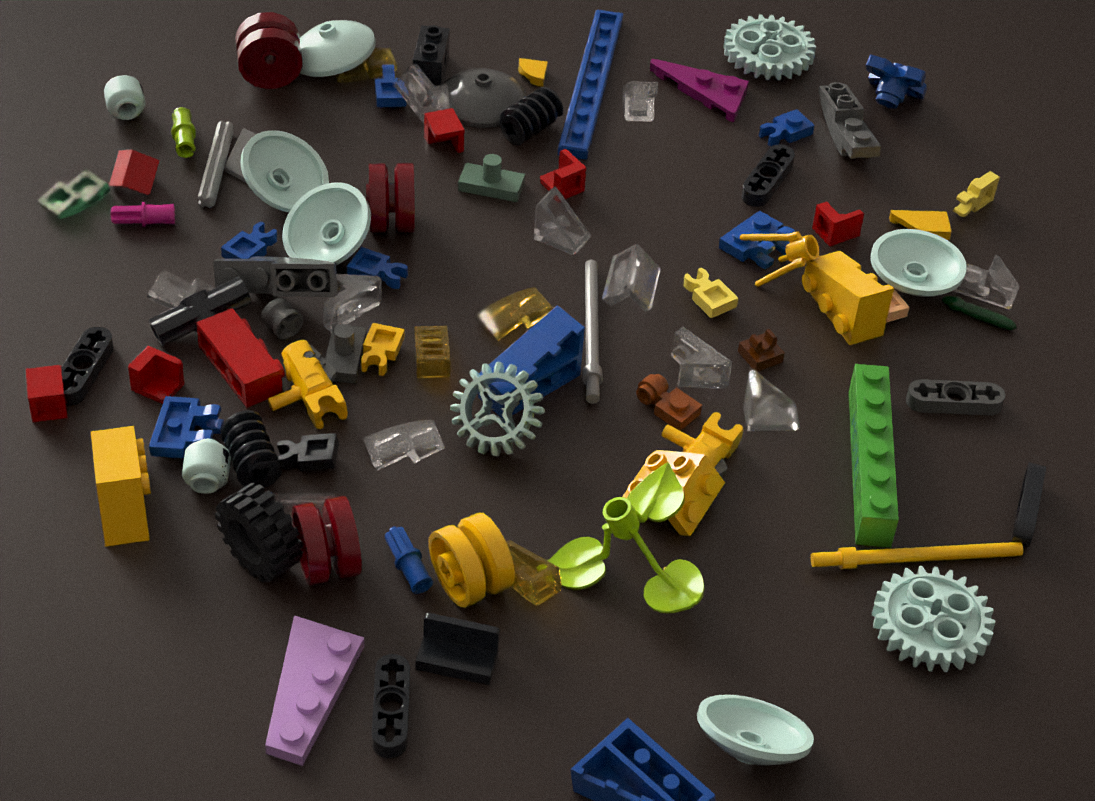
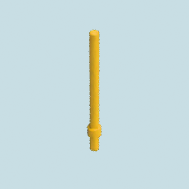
(850, 557)

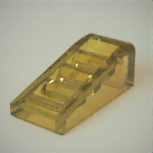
(432, 351)
(544, 579)

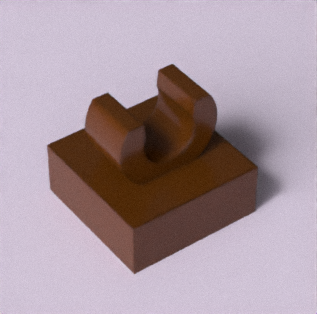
(761, 351)

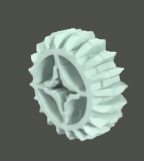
(484, 416)

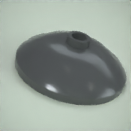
(482, 95)

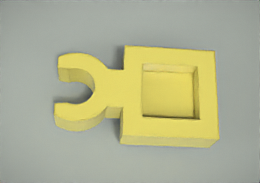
(979, 193)
(710, 296)

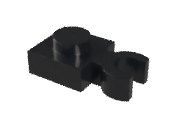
(312, 453)

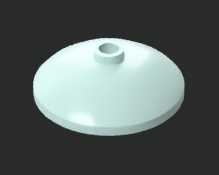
(335, 47)
(281, 168)
(327, 223)
(918, 262)
(754, 730)

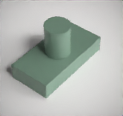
(491, 180)

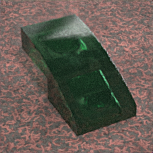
(76, 197)

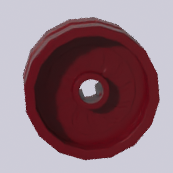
(268, 50)
(391, 197)
(327, 540)

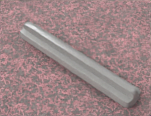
(215, 164)

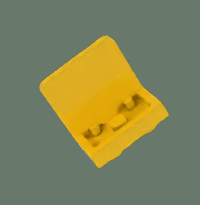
(697, 478)

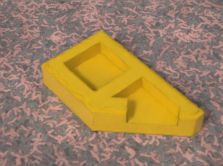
(930, 221)

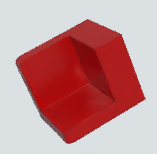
(444, 126)
(134, 171)
(568, 177)
(834, 226)
(156, 374)
(46, 393)

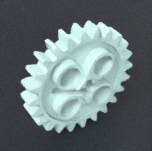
(769, 47)
(933, 618)

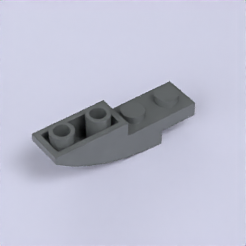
(846, 123)
(280, 275)

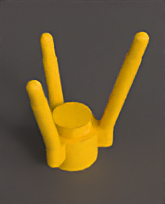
(798, 251)

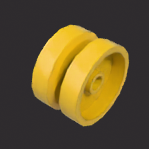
(471, 559)

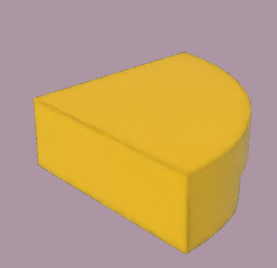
(533, 70)

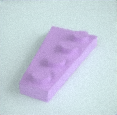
(309, 685)

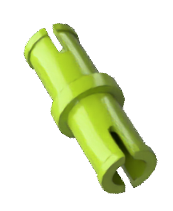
(183, 132)

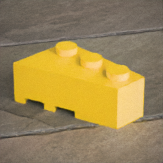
(848, 296)
(121, 484)

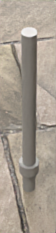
(592, 370)

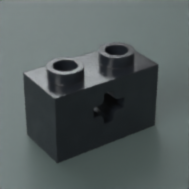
(433, 52)

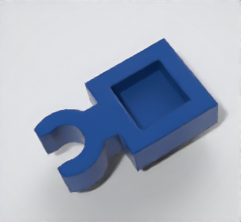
(787, 126)
(249, 245)
(377, 264)

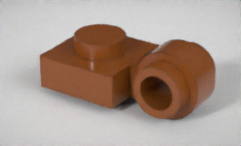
(673, 407)

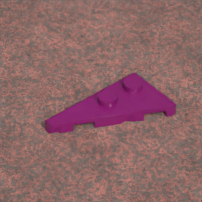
(705, 86)

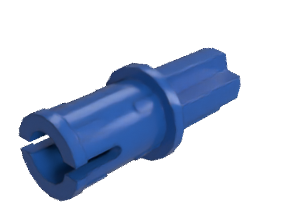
(408, 560)

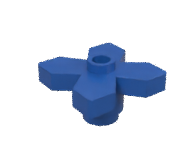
(895, 81)

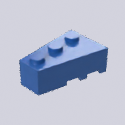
(546, 352)
(634, 768)

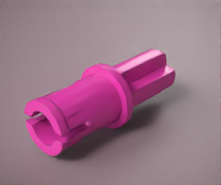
(143, 214)

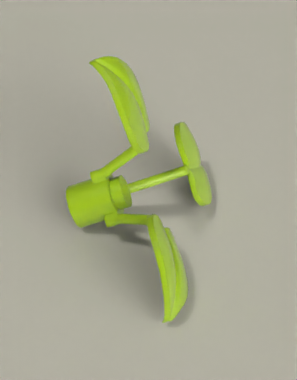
(656, 499)

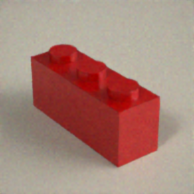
(240, 357)

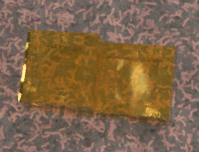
(370, 67)
(509, 312)

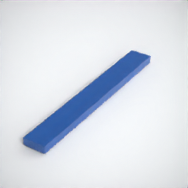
(591, 84)

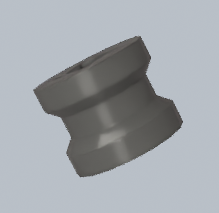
(282, 318)

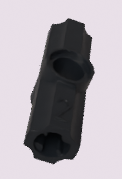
(203, 304)

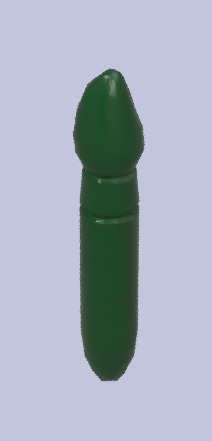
(980, 313)

